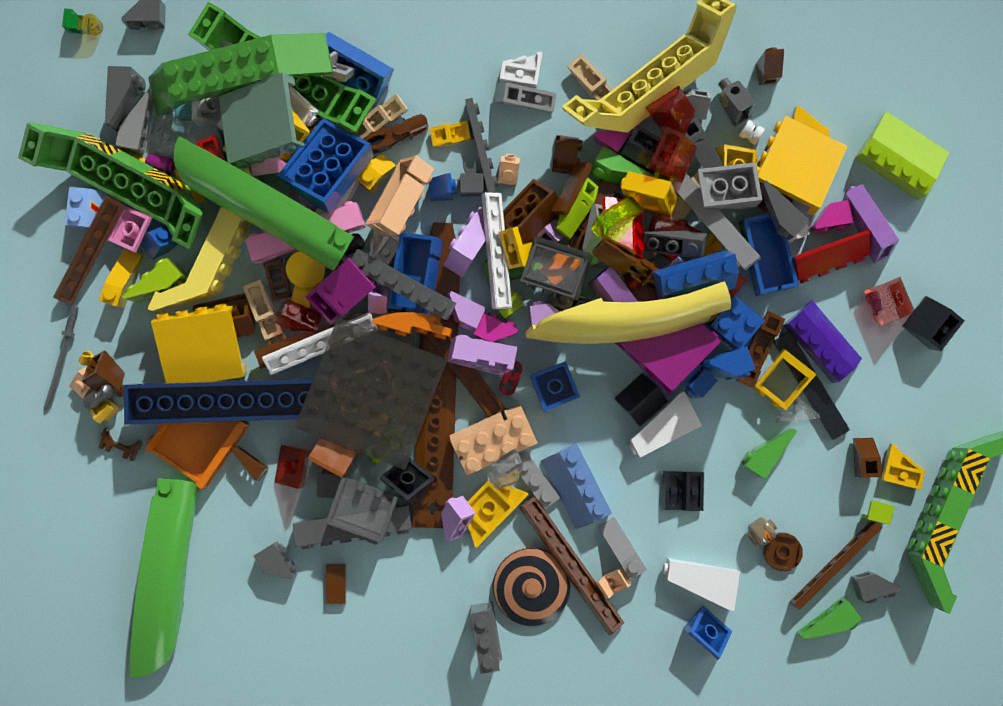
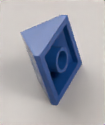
(708, 631)

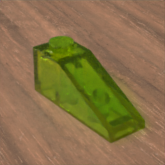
(616, 217)

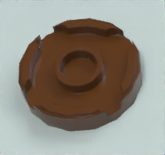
(783, 552)

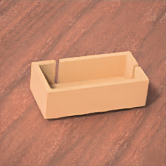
(400, 196)
(492, 438)

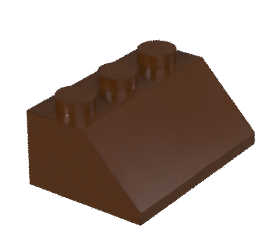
(530, 210)
(241, 313)

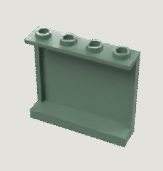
(259, 121)

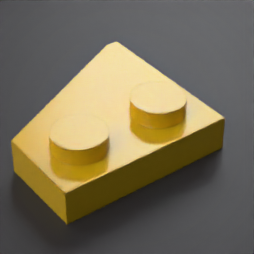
(901, 469)

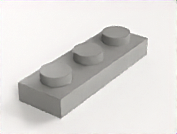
(537, 482)

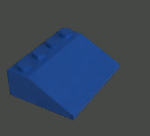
(326, 165)

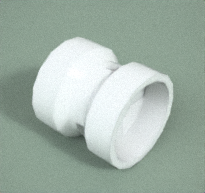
(751, 132)

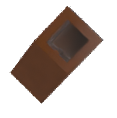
(770, 66)
(866, 458)

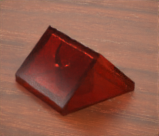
(672, 111)
(292, 466)

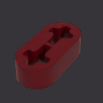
(515, 379)

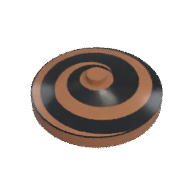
(530, 587)

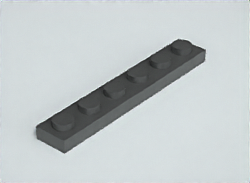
(481, 145)
(404, 285)

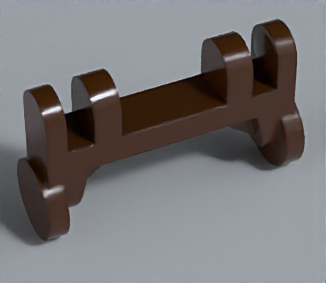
(108, 440)

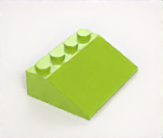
(903, 156)

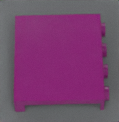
(673, 355)

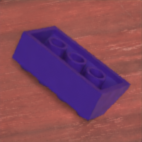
(823, 342)

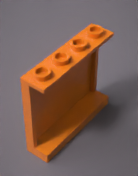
(197, 447)

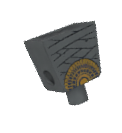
(736, 101)

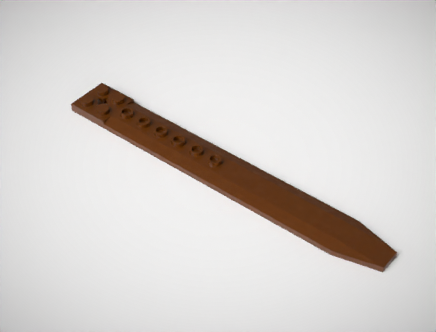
(433, 444)

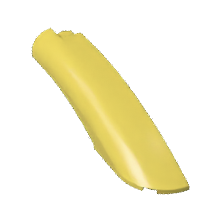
(631, 321)

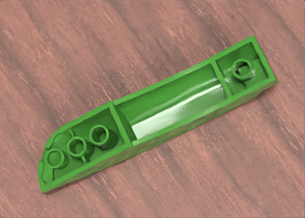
(260, 204)
(162, 575)

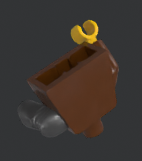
(102, 376)

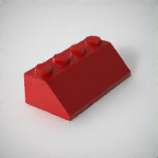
(832, 256)

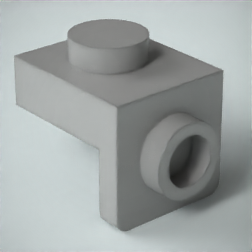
(340, 72)

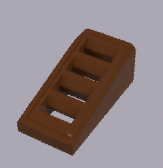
(269, 273)
(252, 464)

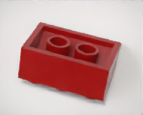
(632, 233)

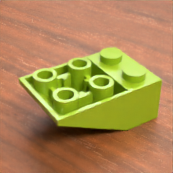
(163, 277)

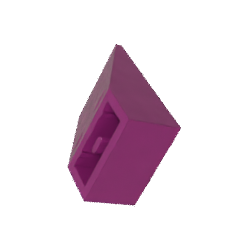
(340, 291)

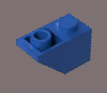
(442, 187)
(158, 242)

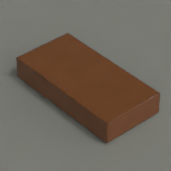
(335, 583)

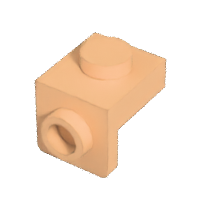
(509, 169)
(78, 386)
(613, 582)

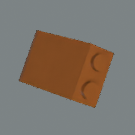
(333, 457)

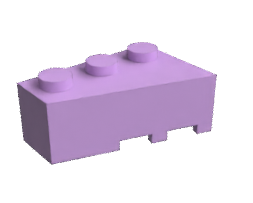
(468, 244)
(482, 355)

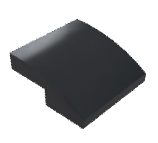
(683, 490)

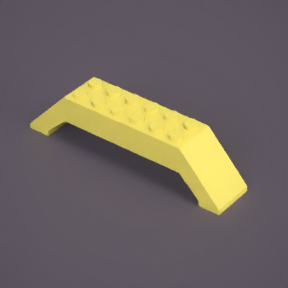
(673, 67)
(211, 265)

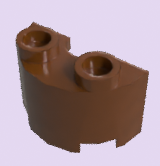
(566, 154)

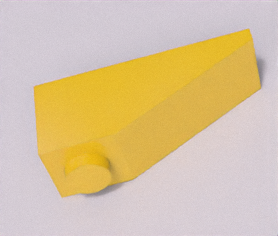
(120, 278)

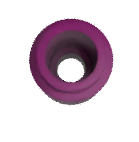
(161, 163)

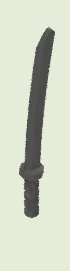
(67, 334)

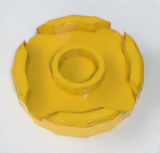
(304, 270)

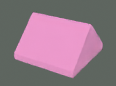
(129, 229)

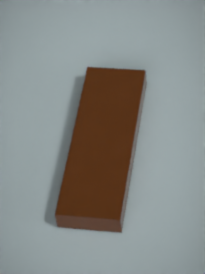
(572, 188)

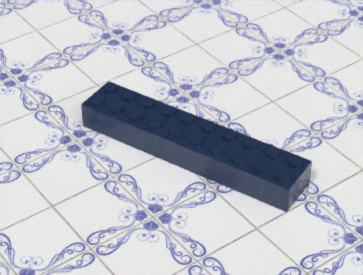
(214, 401)

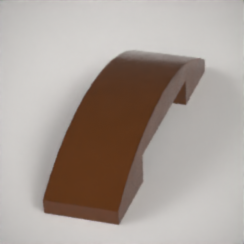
(761, 344)

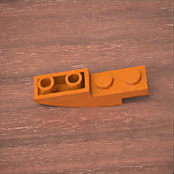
(405, 322)

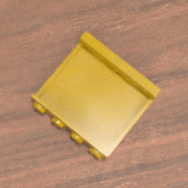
(800, 162)
(198, 345)

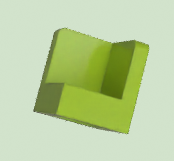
(880, 512)

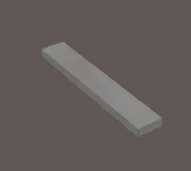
(716, 223)

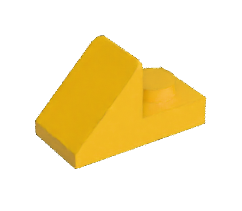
(514, 250)
(104, 410)

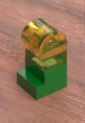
(80, 24)

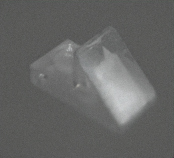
(801, 412)

